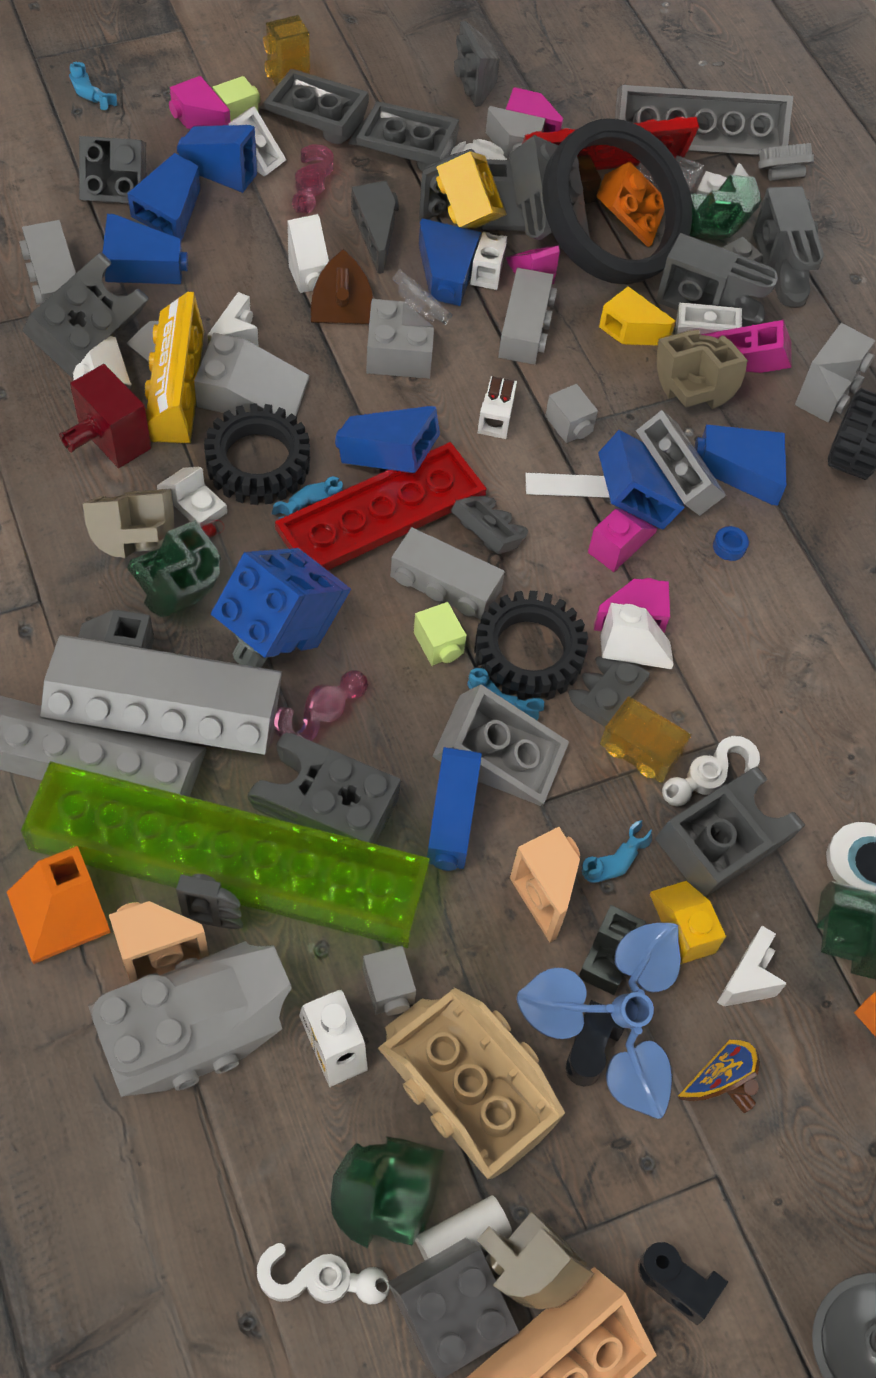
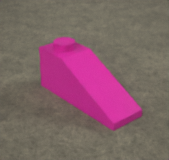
(763, 345)

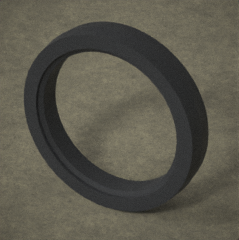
(562, 218)

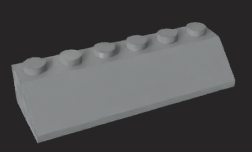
(725, 119)
(161, 694)
(34, 741)

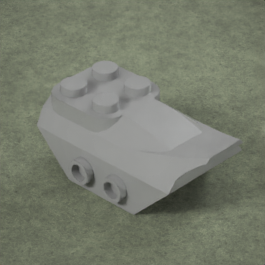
(191, 1019)

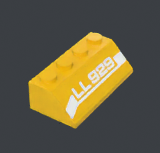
(173, 370)

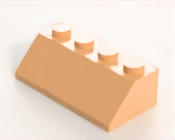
(584, 1338)

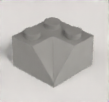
(398, 341)
(836, 373)

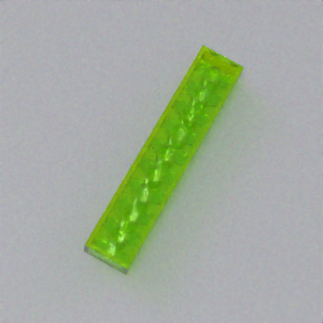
(253, 856)

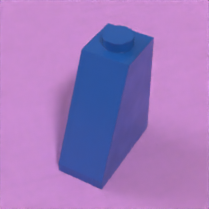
(222, 153)
(167, 196)
(142, 253)
(447, 259)
(389, 439)
(746, 459)
(637, 481)
(453, 808)

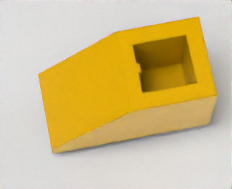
(635, 320)

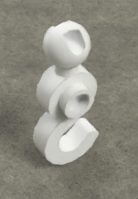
(710, 772)
(324, 1277)

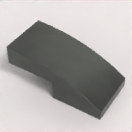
(600, 964)

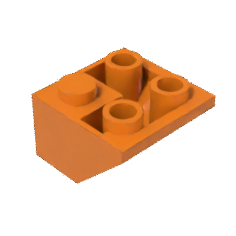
(633, 201)
(57, 906)

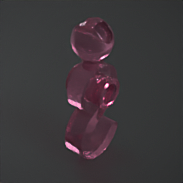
(311, 178)
(323, 704)

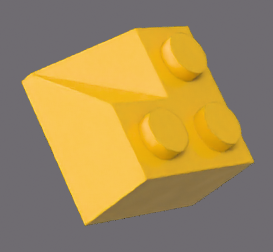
(470, 191)

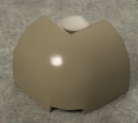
(699, 368)
(129, 521)
(535, 1264)

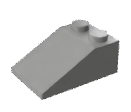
(245, 374)
(515, 748)

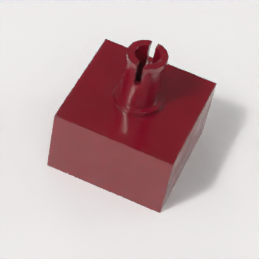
(108, 417)

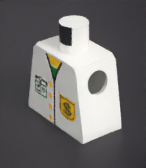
(334, 1034)

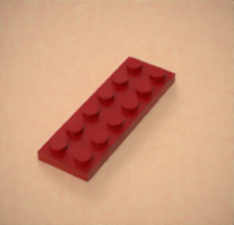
(673, 133)
(380, 508)

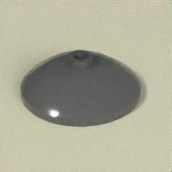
(847, 1329)

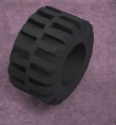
(855, 441)

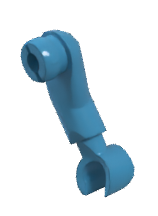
(84, 89)
(308, 495)
(531, 706)
(616, 865)

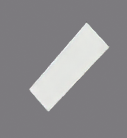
(566, 485)

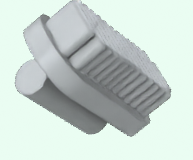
(786, 161)

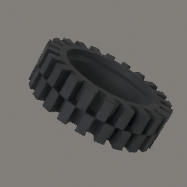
(257, 422)
(531, 610)

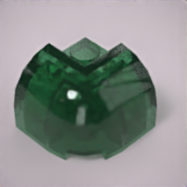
(726, 210)
(178, 571)
(849, 926)
(386, 1190)

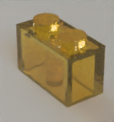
(286, 47)
(644, 739)

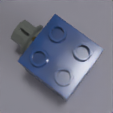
(278, 604)

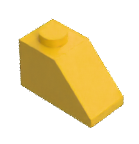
(697, 922)

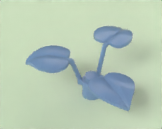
(555, 1008)

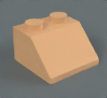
(545, 878)
(155, 939)

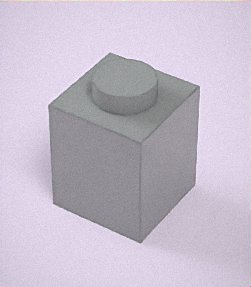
(571, 413)
(389, 981)

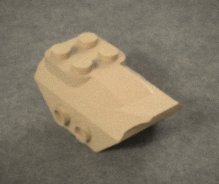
(473, 1079)

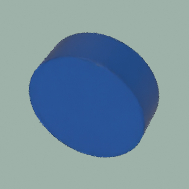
(730, 543)

